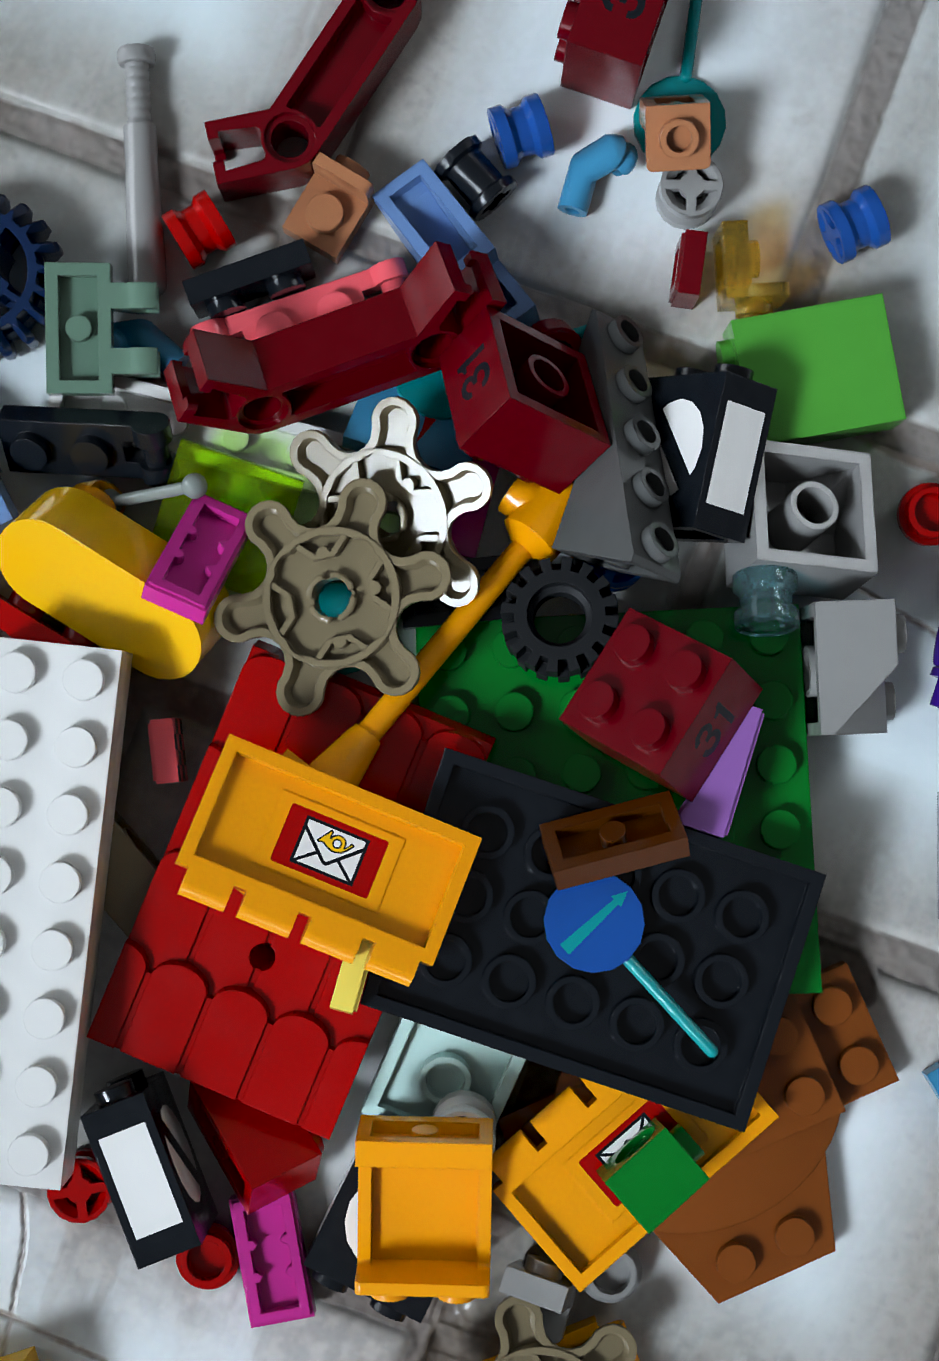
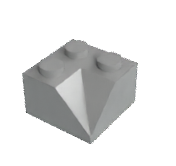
(812, 517)
(845, 662)

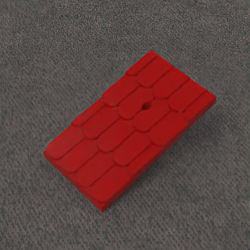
(203, 986)

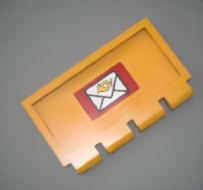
(328, 854)
(557, 1186)

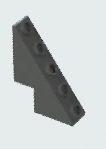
(621, 502)

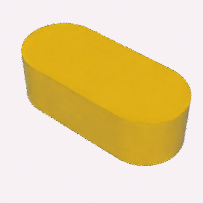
(90, 573)

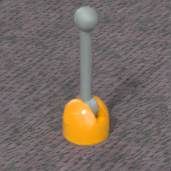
(193, 486)

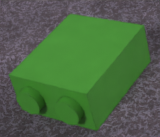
(828, 365)

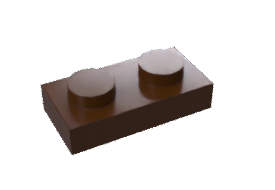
(614, 840)

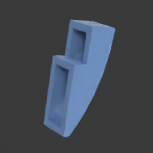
(427, 212)

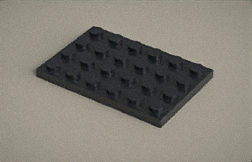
(715, 936)

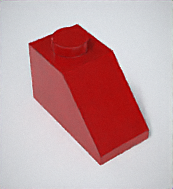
(255, 1150)

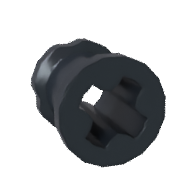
(475, 177)

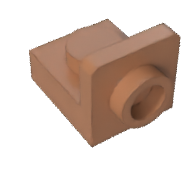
(676, 132)
(331, 206)

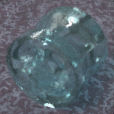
(765, 601)

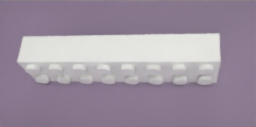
(57, 812)

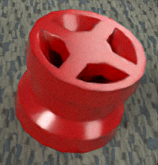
(199, 230)
(81, 1198)

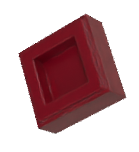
(688, 269)

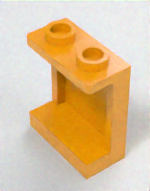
(424, 1207)

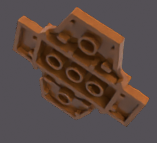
(773, 1198)

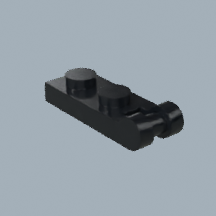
(87, 442)

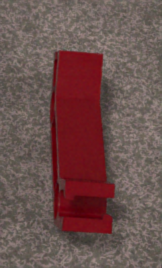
(317, 100)
(335, 355)

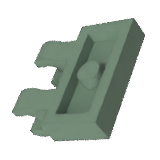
(81, 329)

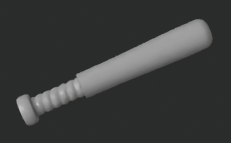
(142, 184)

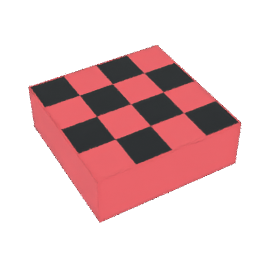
(167, 750)

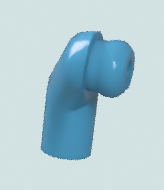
(591, 164)
(146, 334)

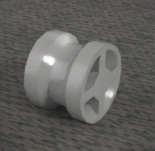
(690, 185)

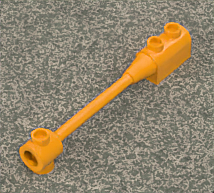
(532, 525)

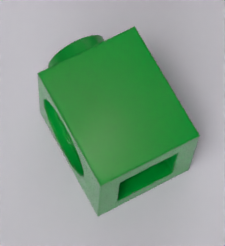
(655, 1173)

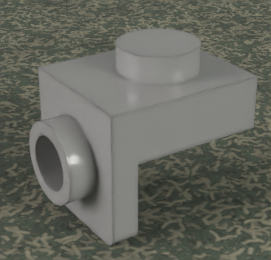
(544, 1285)

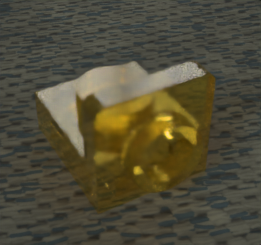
(735, 267)

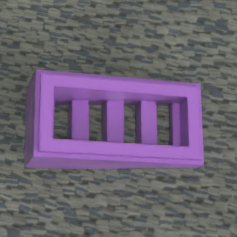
(718, 797)

